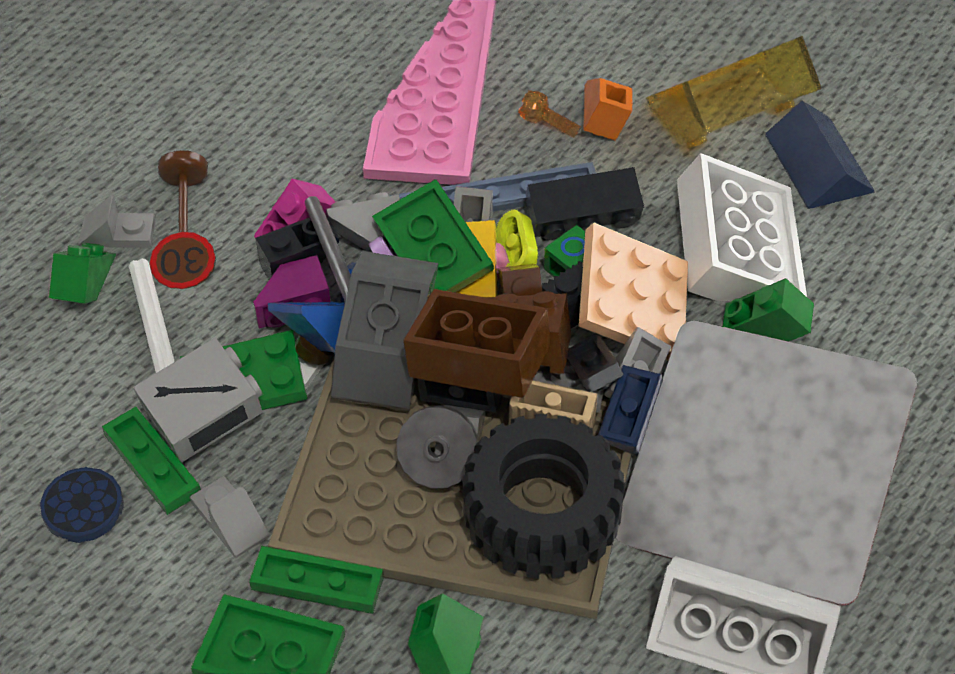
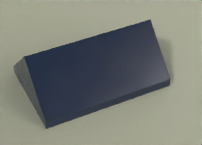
(817, 157)

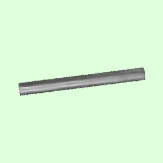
(329, 244)

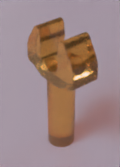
(536, 109)

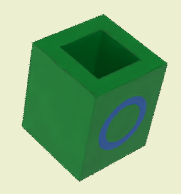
(565, 251)

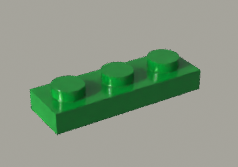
(151, 460)
(316, 579)

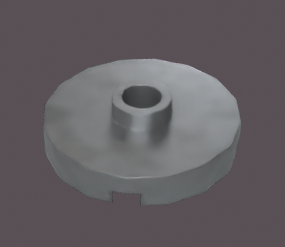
(440, 425)

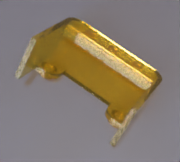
(736, 92)

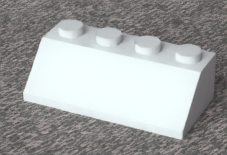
(740, 623)

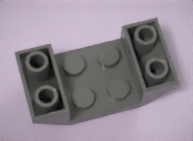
(377, 314)

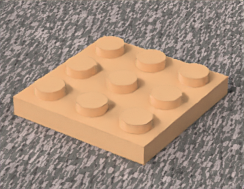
(631, 288)

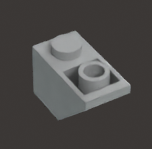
(355, 219)

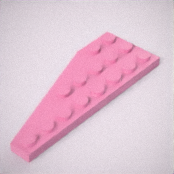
(435, 111)

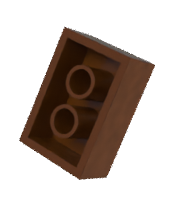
(477, 343)

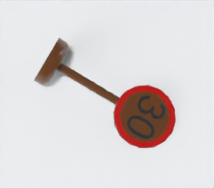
(182, 257)

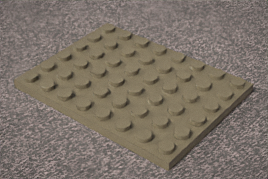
(363, 509)

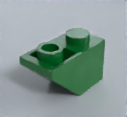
(80, 272)
(772, 312)
(444, 636)

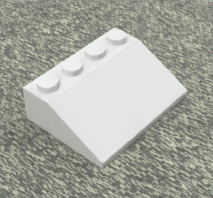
(736, 230)

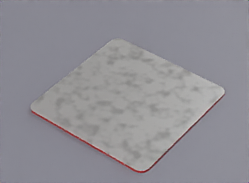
(768, 460)

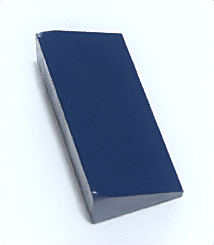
(630, 409)

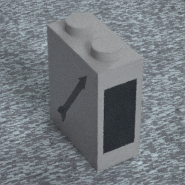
(199, 398)

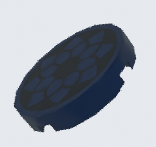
(81, 504)

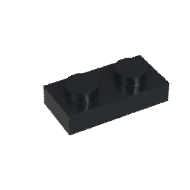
(594, 363)

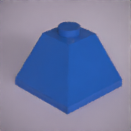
(312, 320)

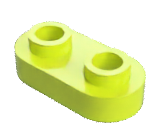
(517, 236)

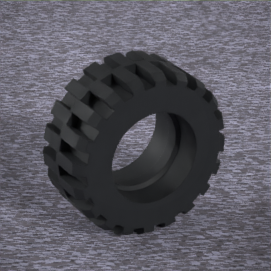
(535, 540)

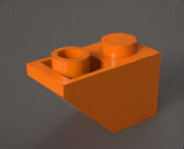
(606, 107)

